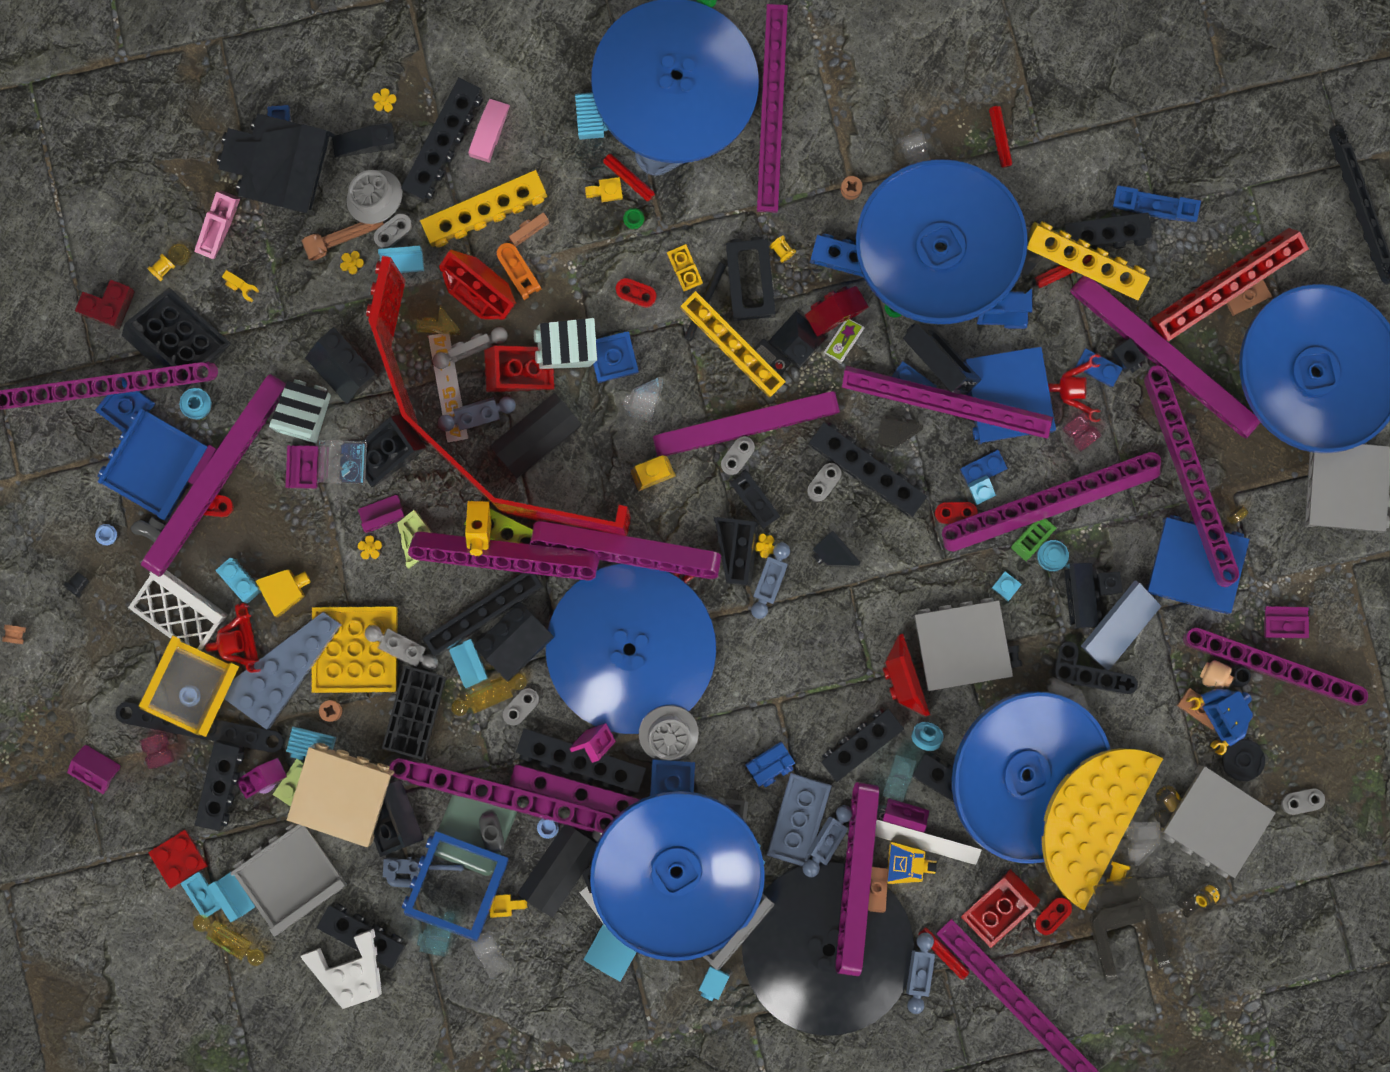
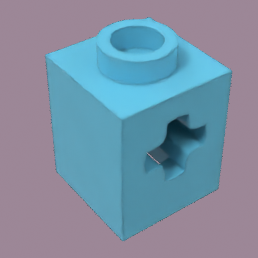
(713, 983)

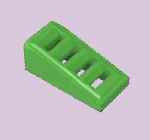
(1022, 543)

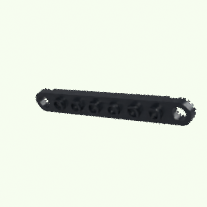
(1362, 202)
(225, 731)

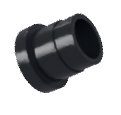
(76, 584)
(1236, 682)

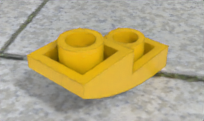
(684, 267)

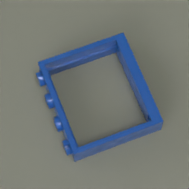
(417, 883)

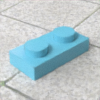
(200, 894)

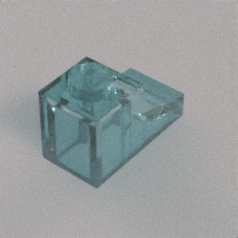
(899, 778)
(436, 940)

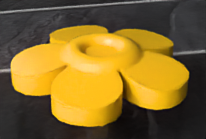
(384, 100)
(351, 263)
(765, 545)
(369, 548)

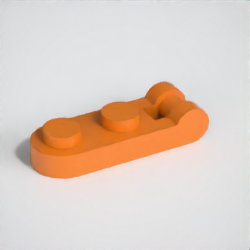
(517, 269)

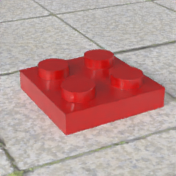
(178, 859)

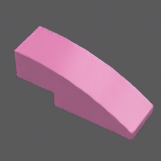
(488, 130)
(217, 224)

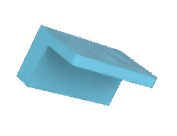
(405, 258)
(468, 663)
(231, 897)

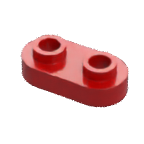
(636, 292)
(214, 508)
(956, 511)
(1053, 916)

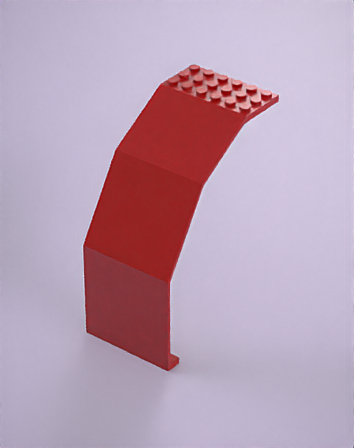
(383, 320)

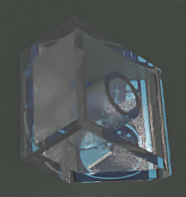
(643, 400)
(342, 462)

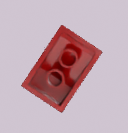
(515, 370)
(1001, 908)

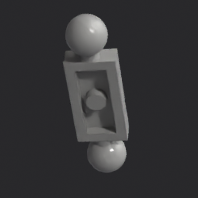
(476, 344)
(401, 647)

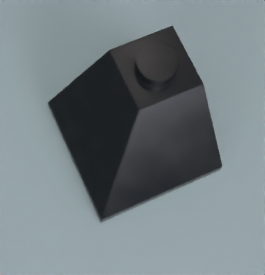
(797, 340)
(834, 553)

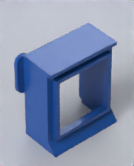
(1010, 312)

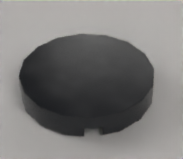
(1243, 760)

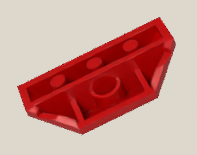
(476, 286)
(903, 678)

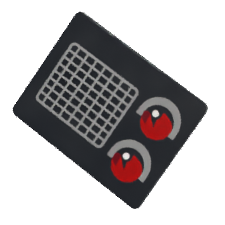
(772, 356)

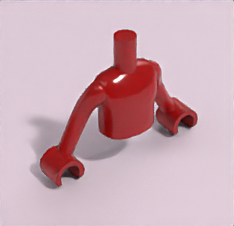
(1075, 388)
(232, 642)

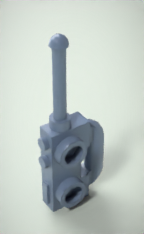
(409, 866)

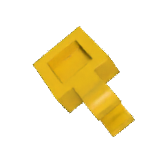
(608, 190)
(235, 282)
(503, 906)

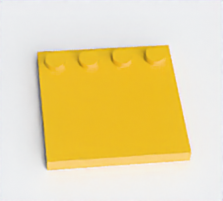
(352, 661)

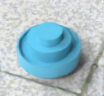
(195, 403)
(1052, 555)
(927, 736)

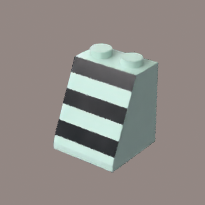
(566, 344)
(301, 411)

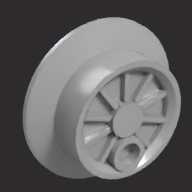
(374, 196)
(668, 733)

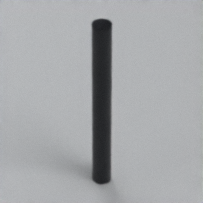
(707, 297)

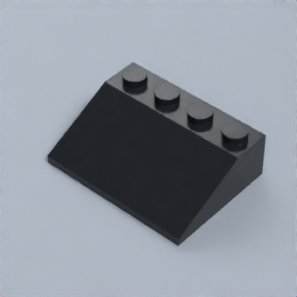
(174, 334)

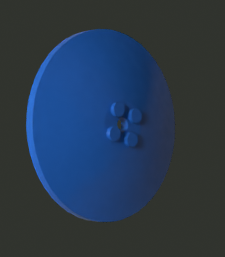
(669, 116)
(949, 206)
(1349, 347)
(635, 607)
(1014, 735)
(682, 913)

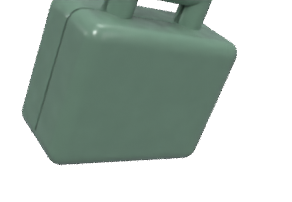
(462, 823)

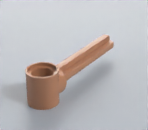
(317, 246)

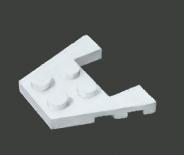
(353, 980)

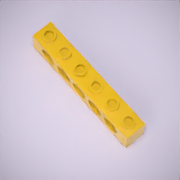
(490, 198)
(1131, 287)
(732, 344)

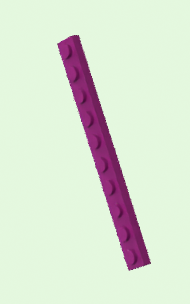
(772, 108)
(947, 402)
(1013, 998)

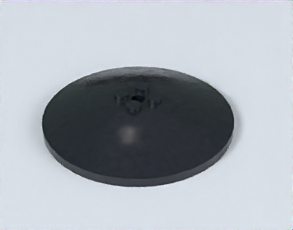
(799, 981)

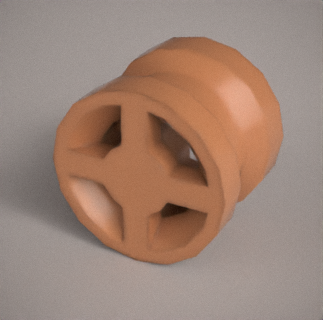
(851, 191)
(13, 634)
(334, 712)

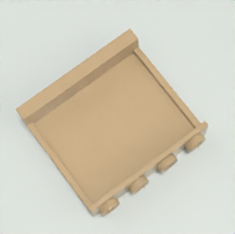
(340, 794)

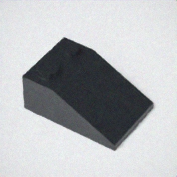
(390, 449)

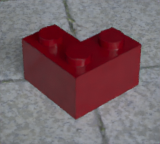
(109, 309)
(836, 309)

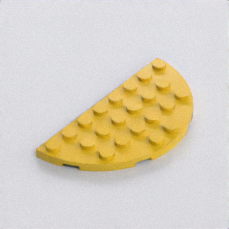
(1091, 817)

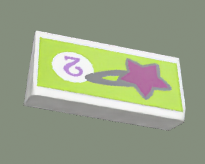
(844, 340)

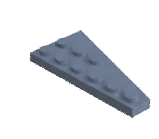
(282, 671)

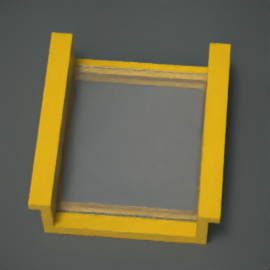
(188, 687)

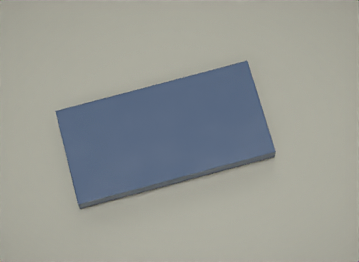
(1121, 625)
(798, 819)

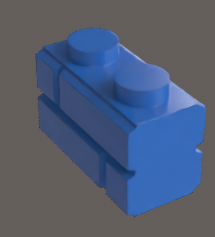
(770, 764)

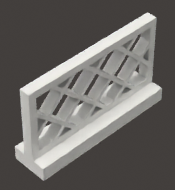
(188, 596)

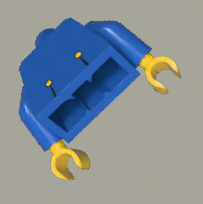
(1227, 713)

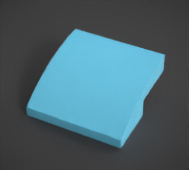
(609, 954)

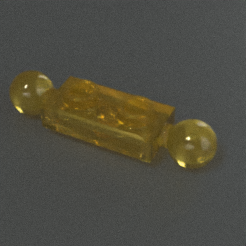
(488, 694)
(228, 940)

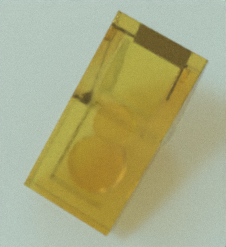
(444, 325)

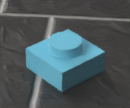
(981, 489)
(1006, 586)

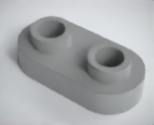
(391, 229)
(737, 455)
(824, 482)
(521, 707)
(1303, 801)

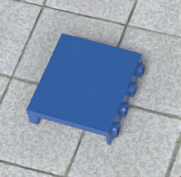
(1014, 381)
(152, 464)
(1183, 570)

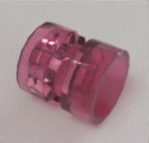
(1081, 432)
(157, 751)

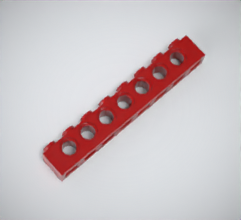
(1229, 284)

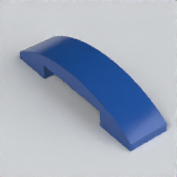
(1156, 205)

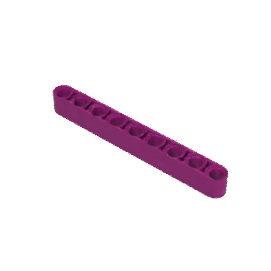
(746, 424)
(629, 550)
(505, 556)
(1285, 667)
(857, 879)

